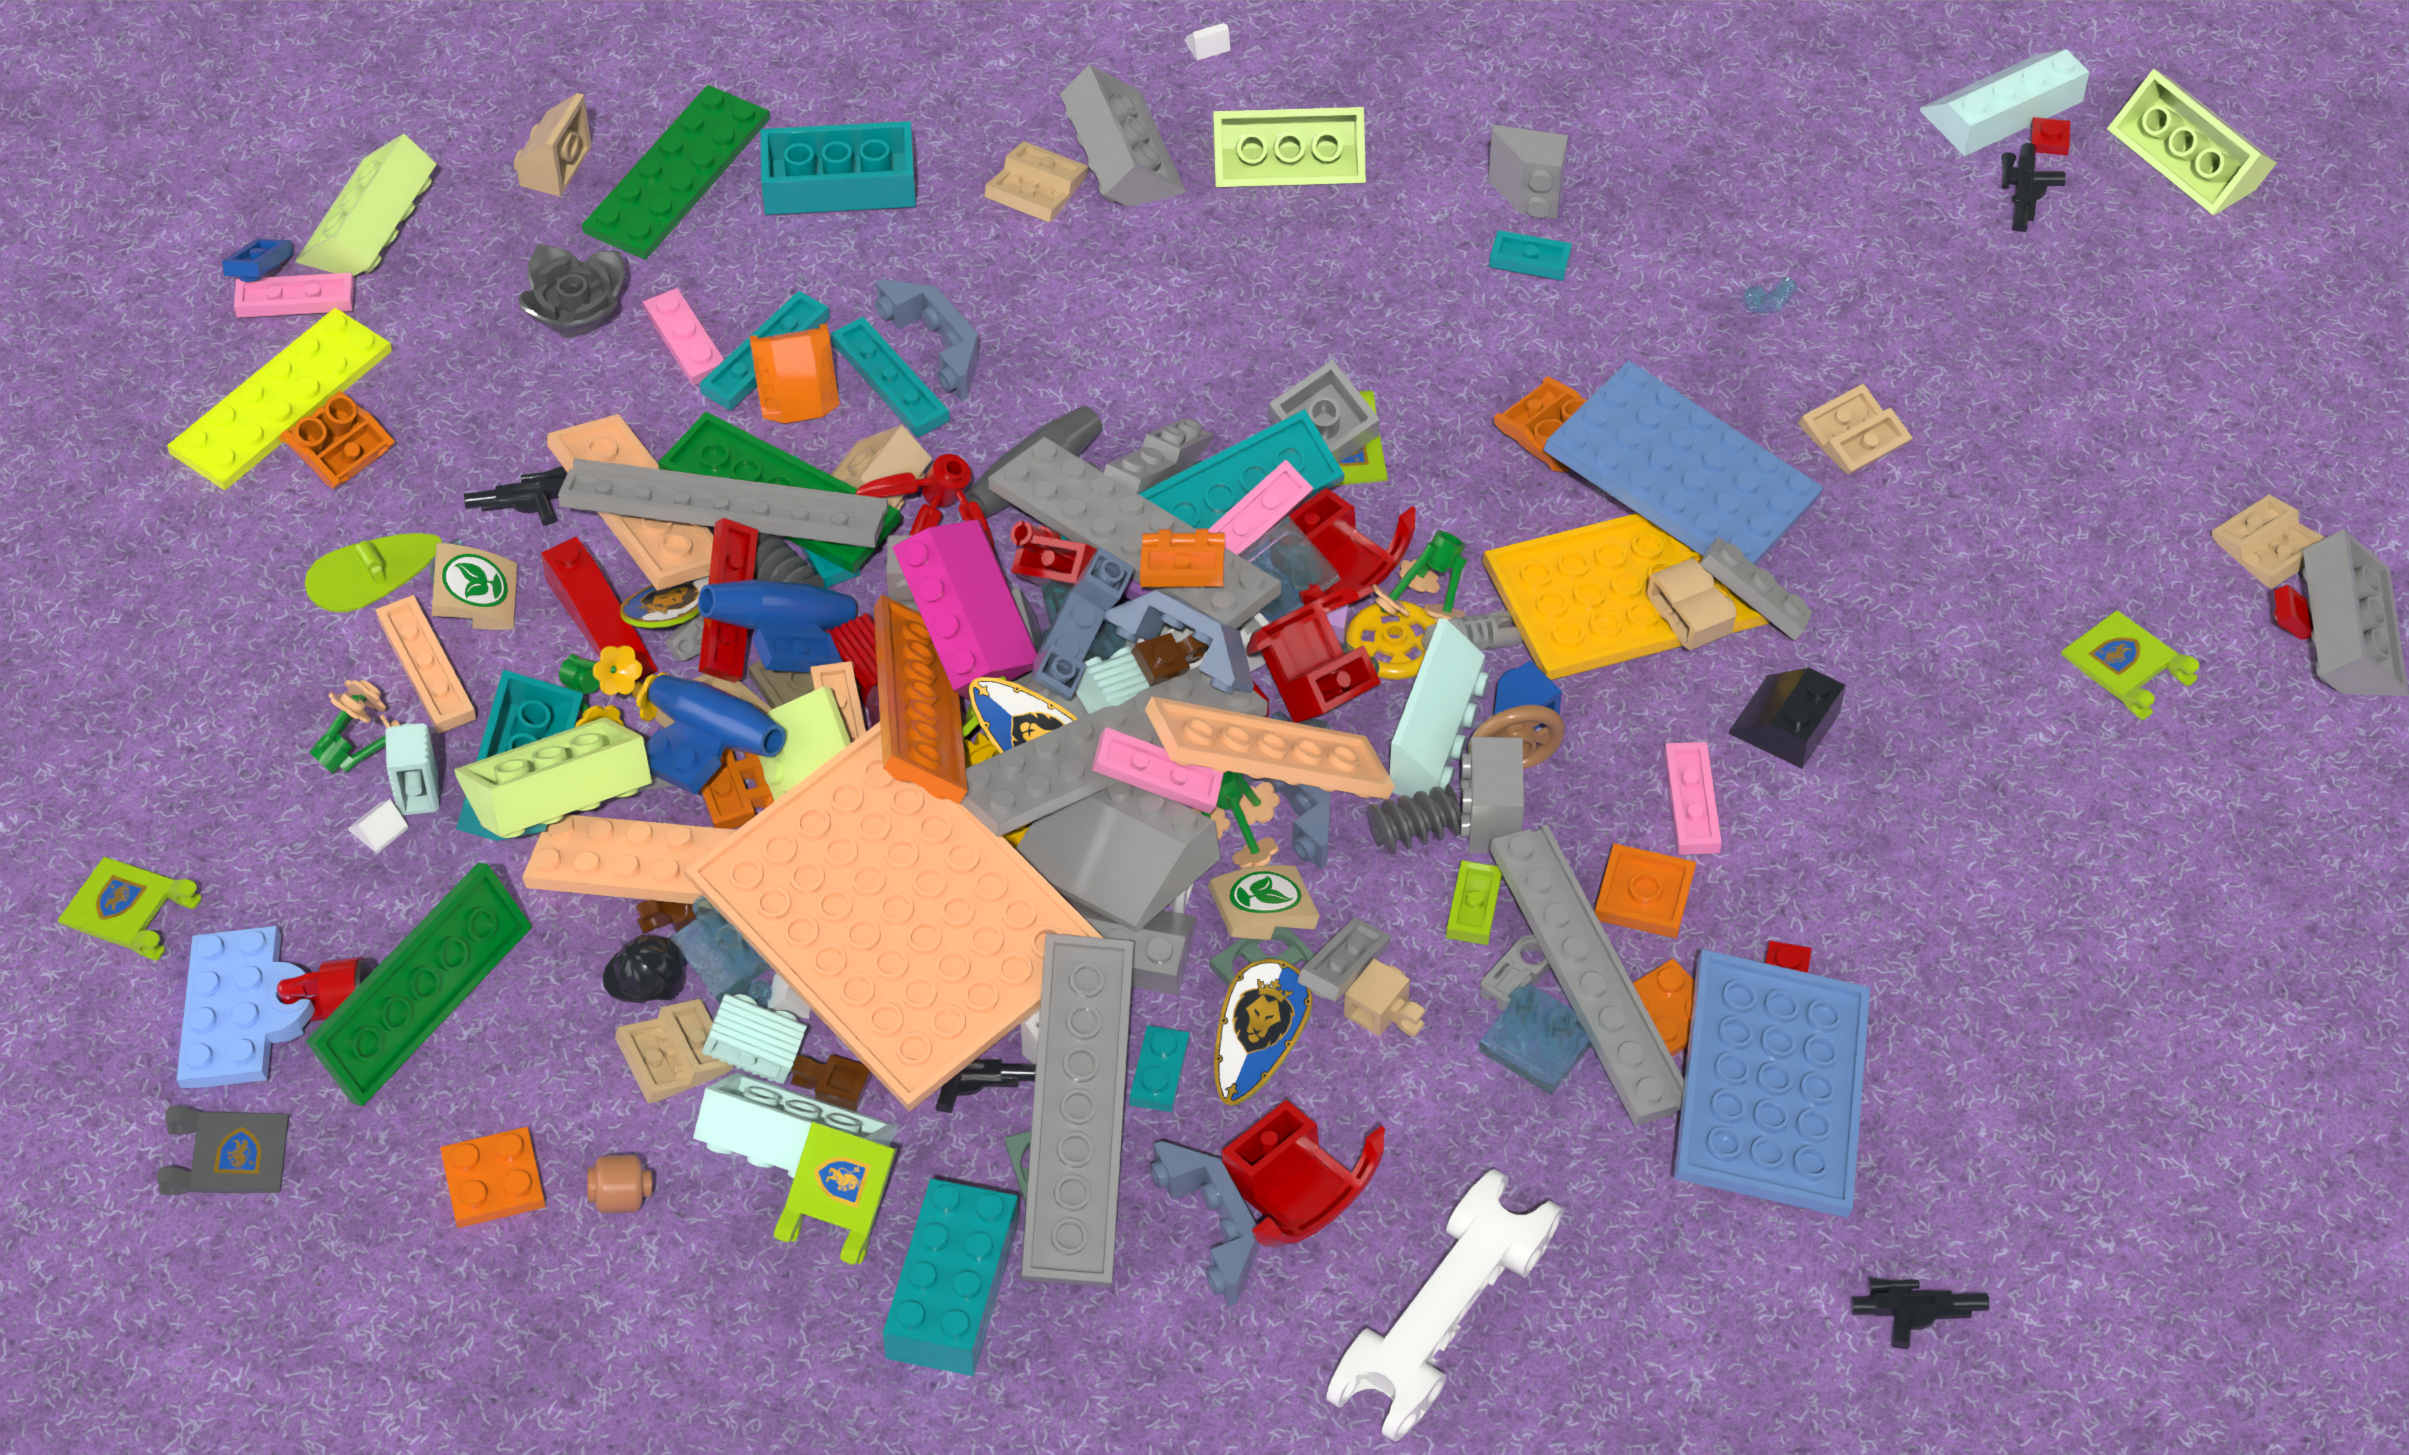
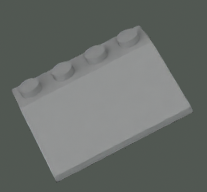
(1122, 851)

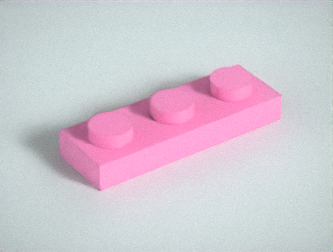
(294, 295)
(683, 334)
(1263, 507)
(1152, 770)
(1692, 798)

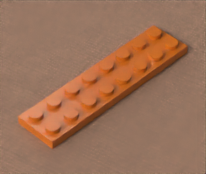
(917, 705)

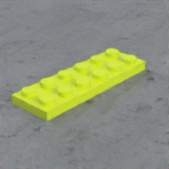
(287, 388)

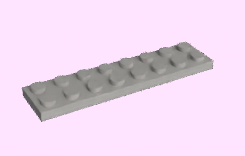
(1108, 515)
(1058, 765)
(1077, 1111)

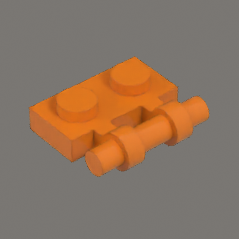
(1182, 559)
(725, 793)

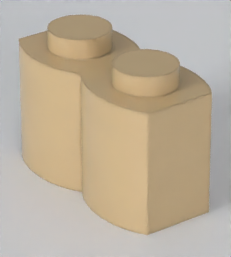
(1691, 604)

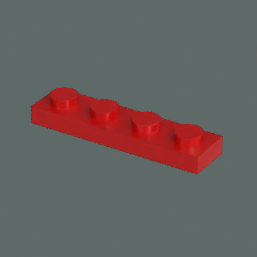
(731, 560)

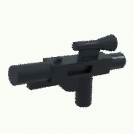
(2030, 184)
(526, 497)
(980, 1075)
(1914, 1309)

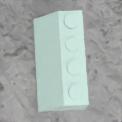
(2009, 100)
(1438, 713)
(773, 1122)

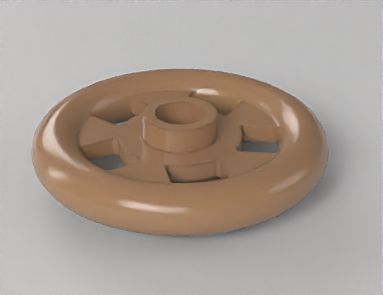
(1520, 723)

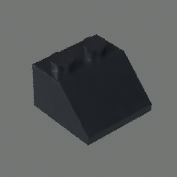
(1791, 714)

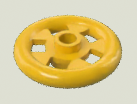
(1400, 665)

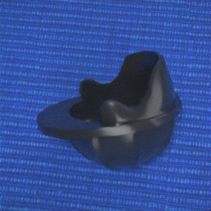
(645, 971)

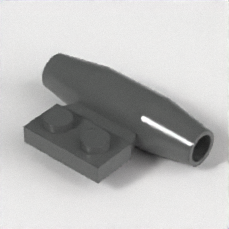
(1070, 431)

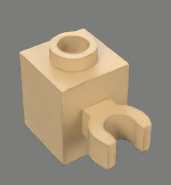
(1381, 998)

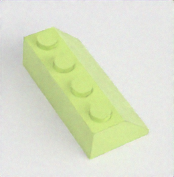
(2190, 144)
(1289, 147)
(369, 209)
(812, 738)
(555, 776)

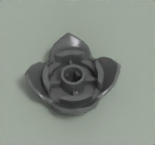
(571, 293)

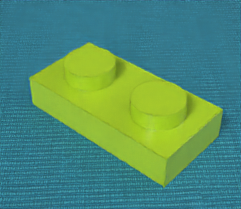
(1474, 902)

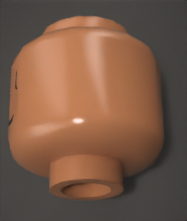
(618, 1184)

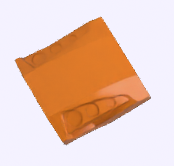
(795, 375)
(1539, 416)
(338, 440)

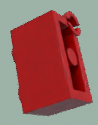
(1047, 556)

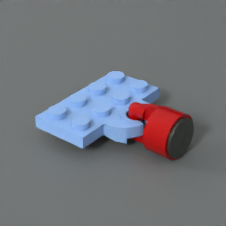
(248, 999)

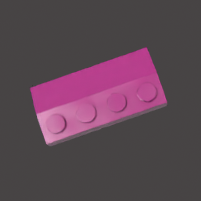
(966, 604)

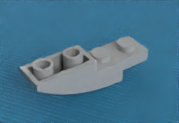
(1162, 455)

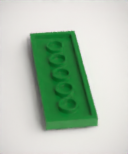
(676, 172)
(727, 451)
(419, 984)

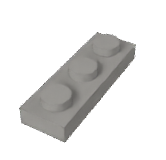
(1756, 587)
(1343, 959)

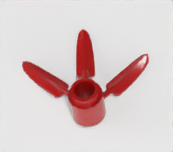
(940, 488)

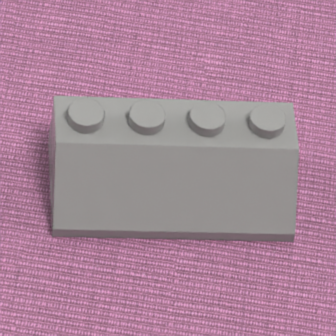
(1120, 139)
(2354, 618)
(1158, 949)

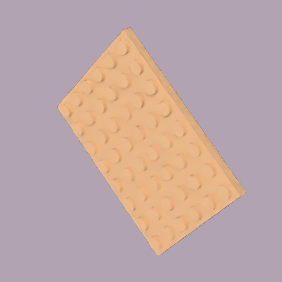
(890, 917)

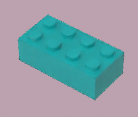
(837, 167)
(951, 1277)

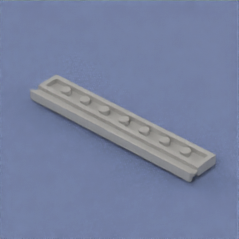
(707, 499)
(1590, 974)

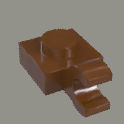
(1164, 658)
(659, 914)
(837, 1082)

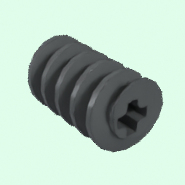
(779, 563)
(1415, 818)

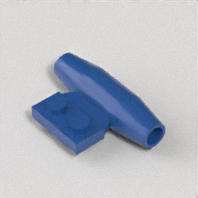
(785, 619)
(703, 726)

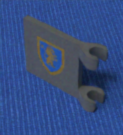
(229, 1154)

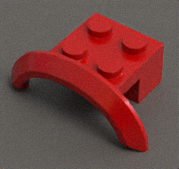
(1332, 529)
(1309, 659)
(1292, 1178)

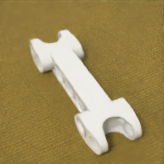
(1404, 1359)

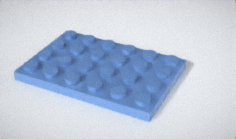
(1682, 466)
(1773, 1084)

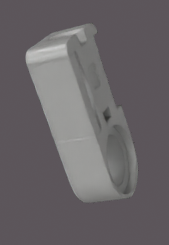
(1513, 973)

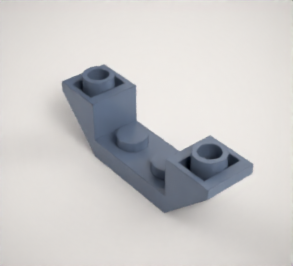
(909, 302)
(1062, 653)
(1226, 655)
(1312, 825)
(1187, 1171)

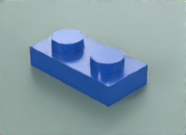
(257, 259)

